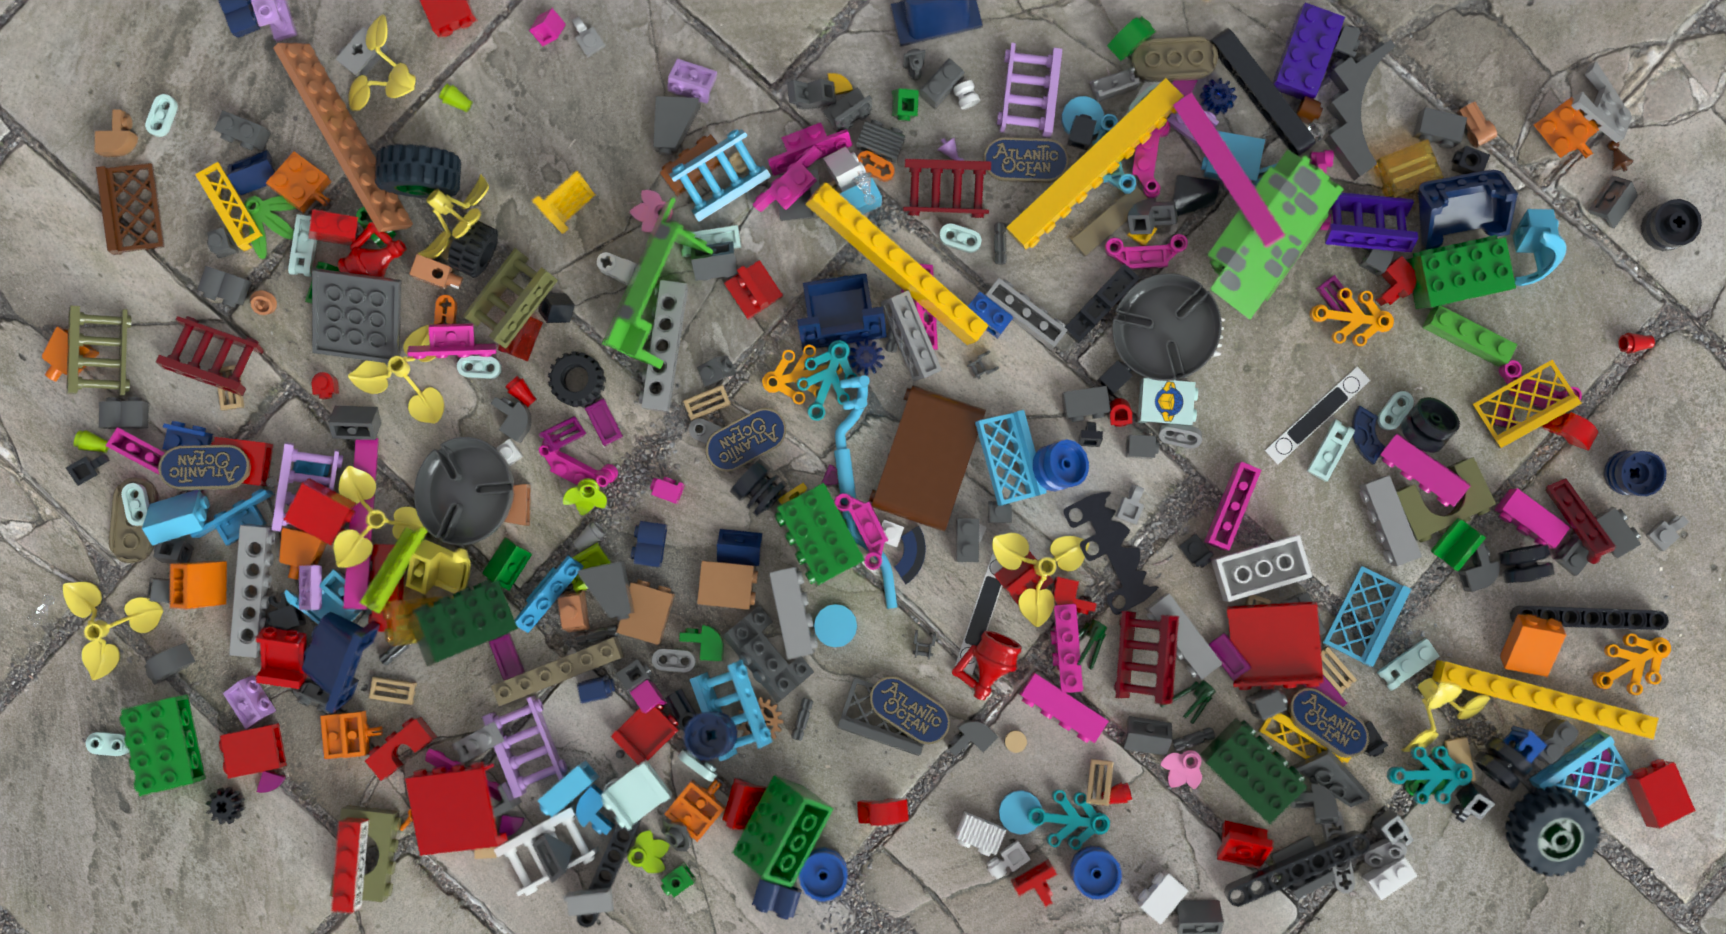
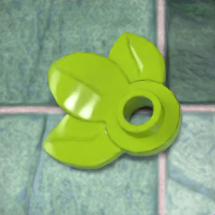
(585, 498)
(651, 852)

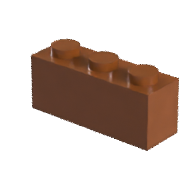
(687, 155)

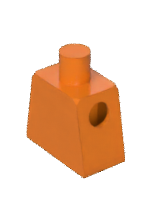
(56, 354)
(299, 549)

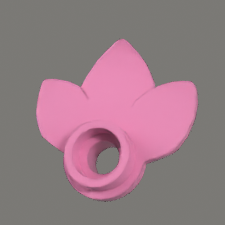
(649, 210)
(1180, 771)

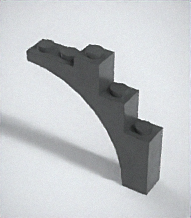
(1347, 137)

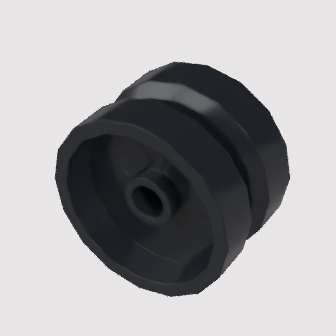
(1671, 225)
(1430, 425)
(1526, 563)
(1502, 764)

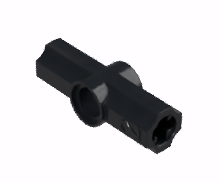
(680, 707)

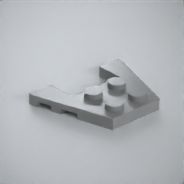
(1607, 108)

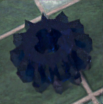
(1225, 100)
(871, 352)

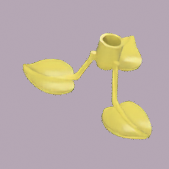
(399, 81)
(442, 204)
(372, 379)
(351, 547)
(1011, 551)
(97, 655)
(1437, 696)

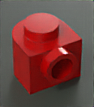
(324, 385)
(1120, 413)

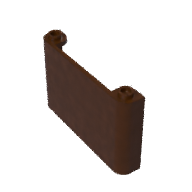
(928, 458)

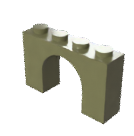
(1475, 500)
(382, 829)

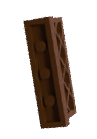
(111, 212)

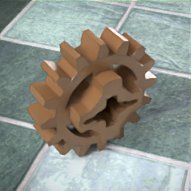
(770, 720)

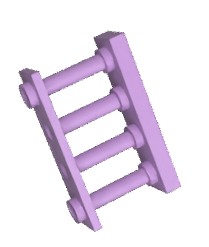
(277, 15)
(1047, 102)
(288, 476)
(511, 763)

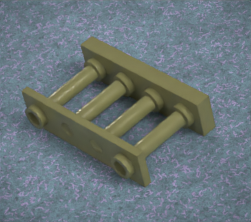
(521, 309)
(77, 361)

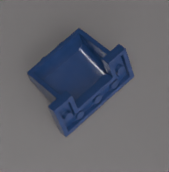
(933, 19)
(840, 311)
(336, 655)

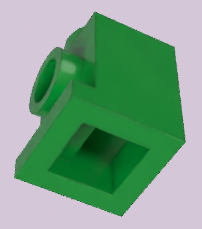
(910, 99)
(681, 873)

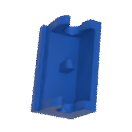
(1526, 742)

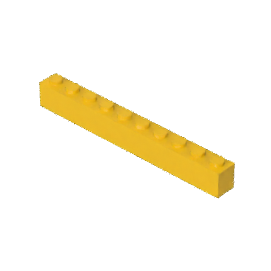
(1095, 164)
(896, 264)
(1546, 699)

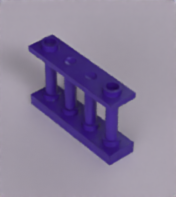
(1371, 237)

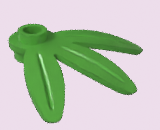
(263, 213)

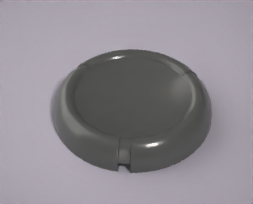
(1167, 327)
(464, 491)

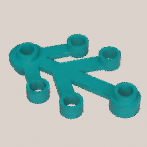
(828, 376)
(1433, 774)
(1071, 820)

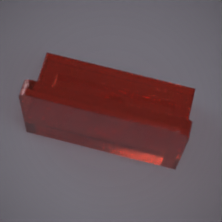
(524, 341)

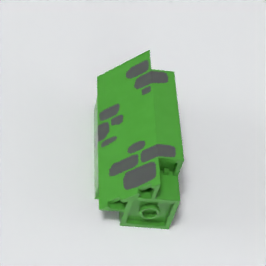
(1300, 203)
(627, 330)

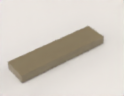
(1107, 222)

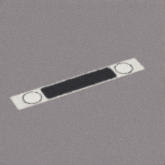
(1317, 415)
(982, 612)

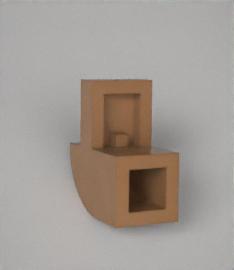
(119, 140)

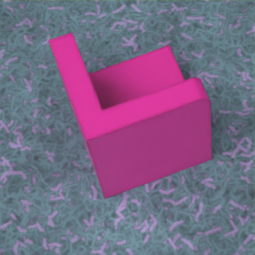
(547, 27)
(647, 696)

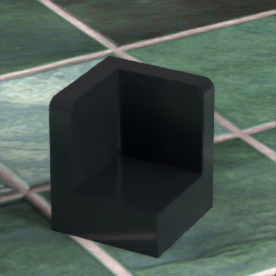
(556, 308)

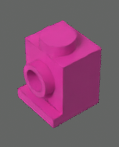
(667, 489)

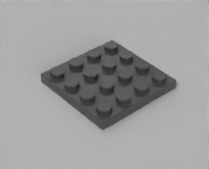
(355, 315)

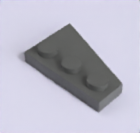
(1331, 773)

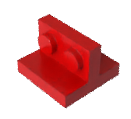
(753, 289)
(1021, 579)
(742, 803)
(1244, 844)
(1036, 878)

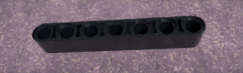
(1262, 92)
(1599, 616)
(611, 865)
(1307, 868)

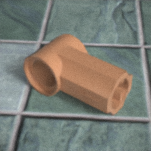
(1478, 128)

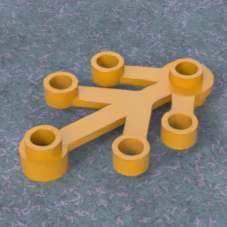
(1355, 318)
(793, 376)
(1635, 662)

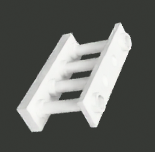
(528, 838)

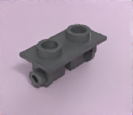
(914, 61)
(309, 695)

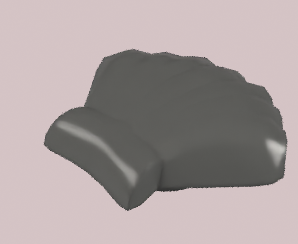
(676, 835)

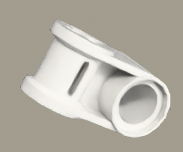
(619, 270)

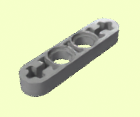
(1349, 875)

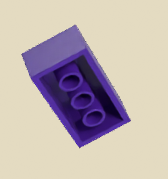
(1307, 51)

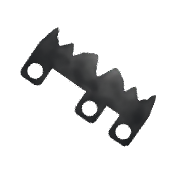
(1109, 539)

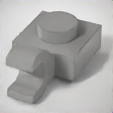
(588, 39)
(1130, 508)
(1665, 533)

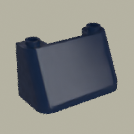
(1465, 204)

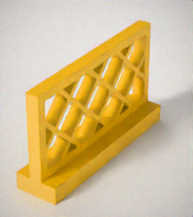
(565, 201)
(1535, 421)

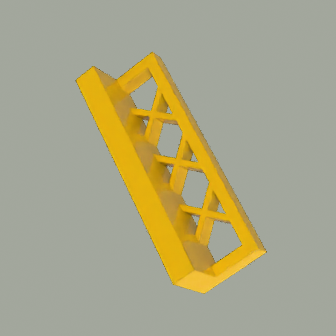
(225, 211)
(1286, 722)

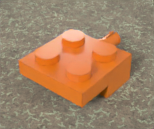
(1567, 129)
(299, 183)
(346, 734)
(696, 808)

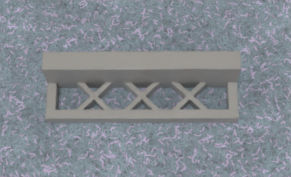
(911, 336)

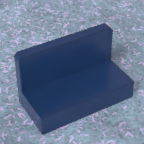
(251, 172)
(739, 547)

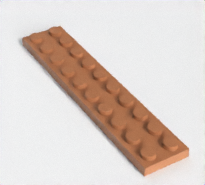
(341, 134)

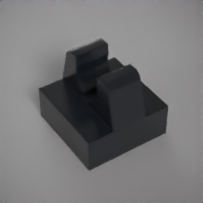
(1090, 437)

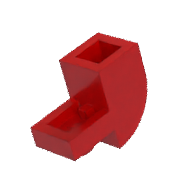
(1401, 280)
(1574, 429)
(1065, 593)
(882, 812)

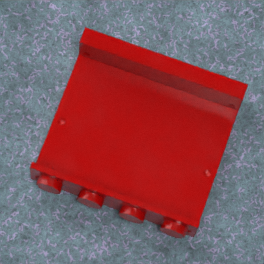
(1278, 643)
(453, 809)

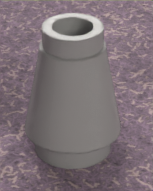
(589, 536)

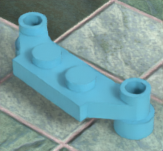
(1118, 177)

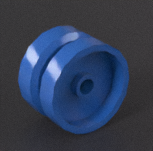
(1060, 465)
(1102, 883)
(817, 885)

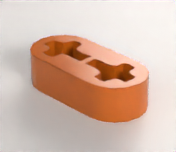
(877, 161)
(440, 311)

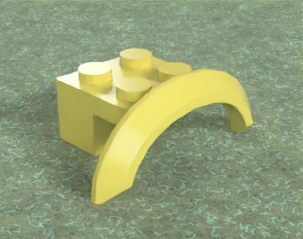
(438, 567)

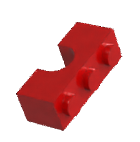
(385, 760)

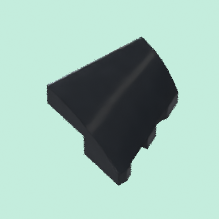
(1194, 193)

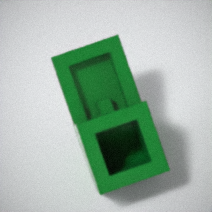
(1131, 37)
(711, 642)

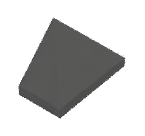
(553, 855)

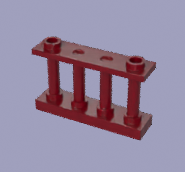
(936, 168)
(212, 376)
(1166, 652)

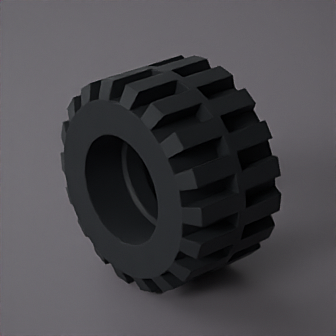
(473, 250)
(564, 366)

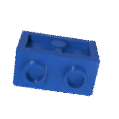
(991, 314)
(178, 435)

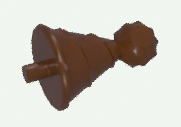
(1620, 159)

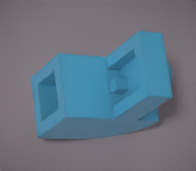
(588, 811)

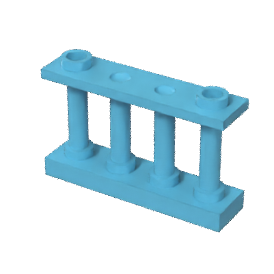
(738, 185)
(708, 702)

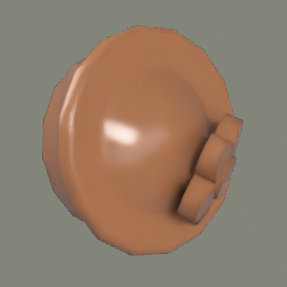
(263, 302)

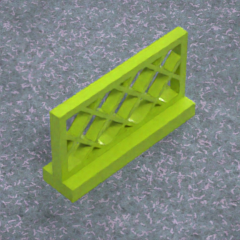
(392, 569)

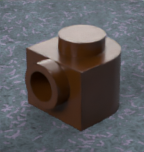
(1309, 109)

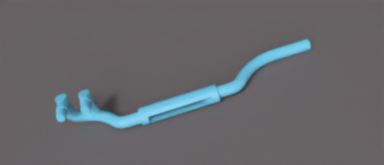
(846, 478)

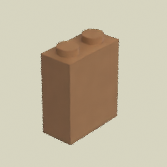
(727, 585)
(651, 612)

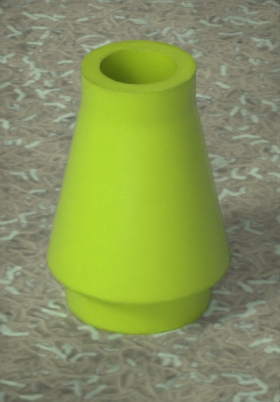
(454, 97)
(89, 441)

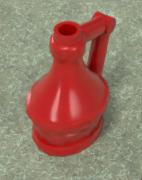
(371, 261)
(995, 658)

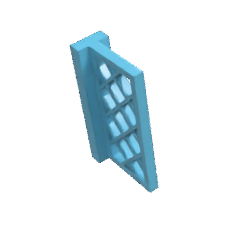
(1023, 454)
(1384, 625)
(1576, 759)

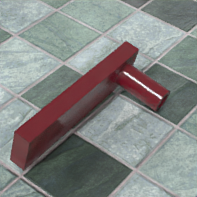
(1581, 520)

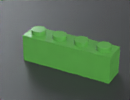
(1469, 336)

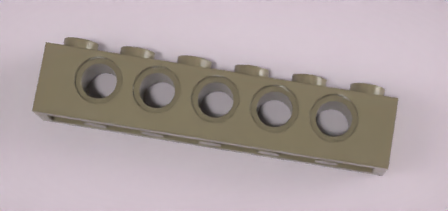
(557, 671)

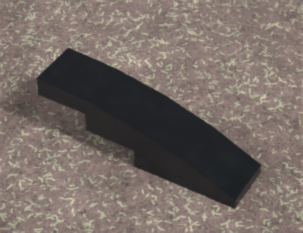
(1101, 303)

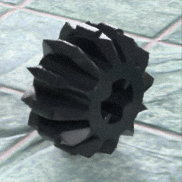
(232, 809)

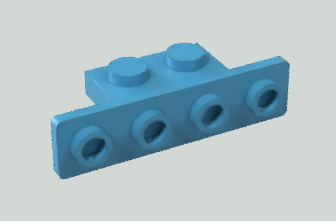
(242, 513)
(547, 593)

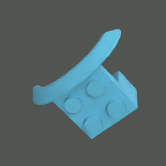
(1539, 235)
(332, 599)

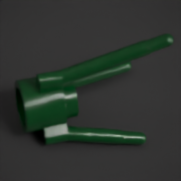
(1095, 632)
(1202, 693)

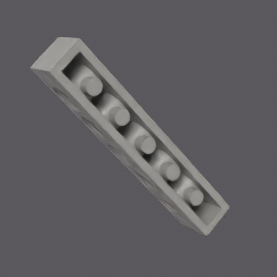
(677, 292)
(249, 534)

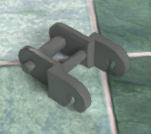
(973, 367)
(923, 653)

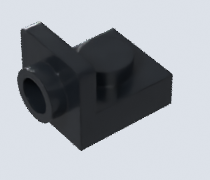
(1196, 551)
(1375, 744)

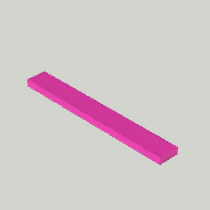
(1229, 170)
(358, 576)

